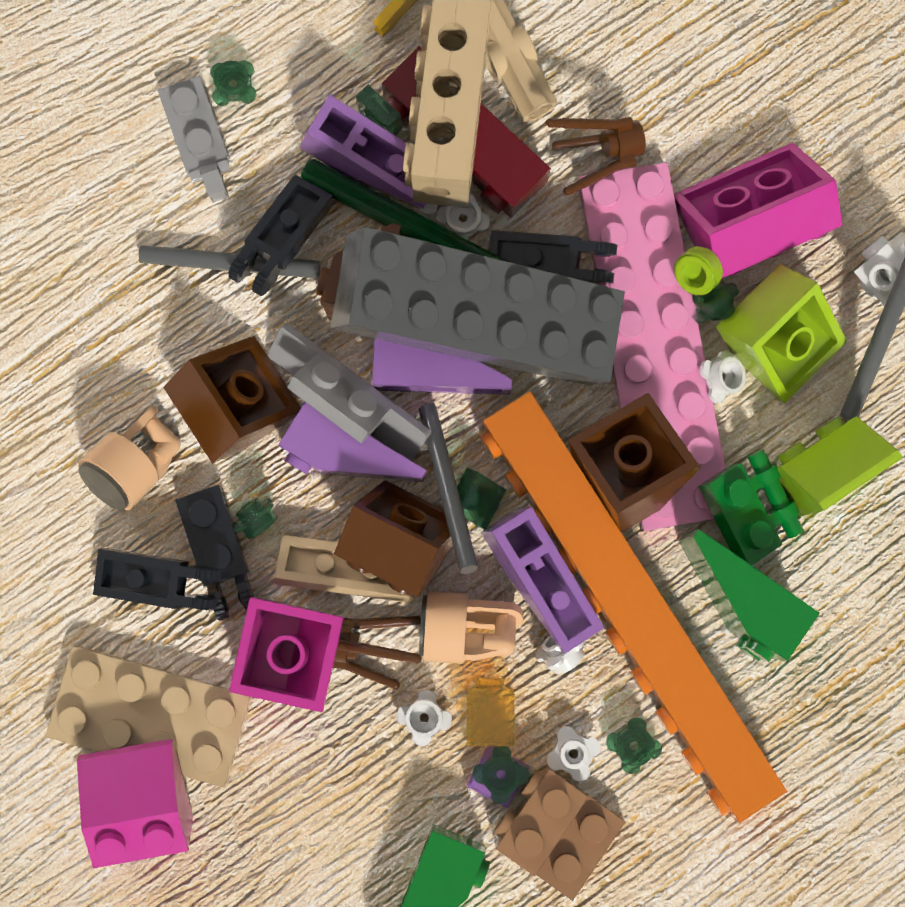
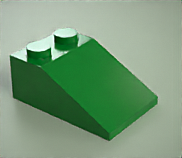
(749, 602)

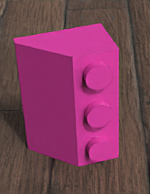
(760, 208)

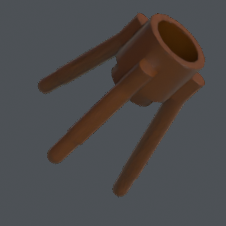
(621, 140)
(351, 646)

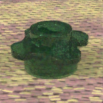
(232, 70)
(716, 304)
(255, 517)
(647, 746)
(501, 760)

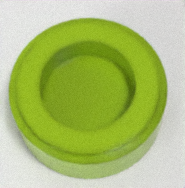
(698, 270)

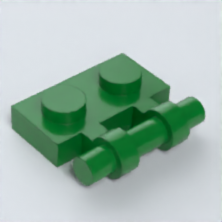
(740, 512)

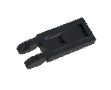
(281, 232)
(552, 253)
(215, 543)
(151, 579)

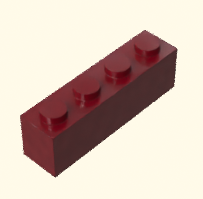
(502, 164)

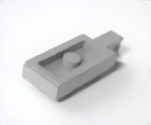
(197, 135)

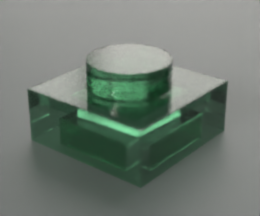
(378, 110)
(479, 497)

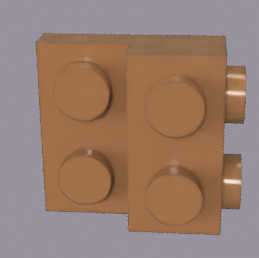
(557, 832)

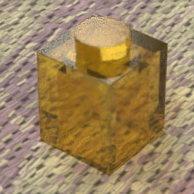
(490, 713)

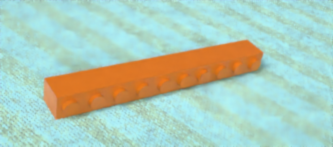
(633, 609)

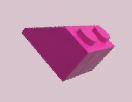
(286, 654)
(133, 803)

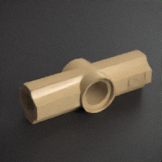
(514, 63)

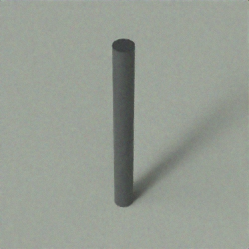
(219, 261)
(877, 348)
(448, 490)

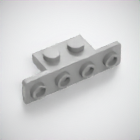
(344, 395)

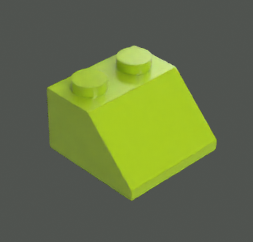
(783, 331)
(834, 464)

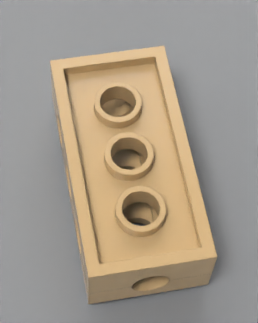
(448, 112)

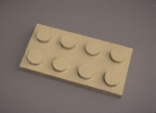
(124, 704)

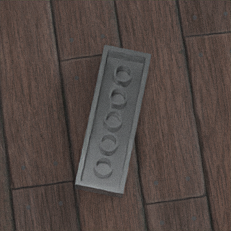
(476, 307)

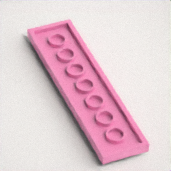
(657, 337)

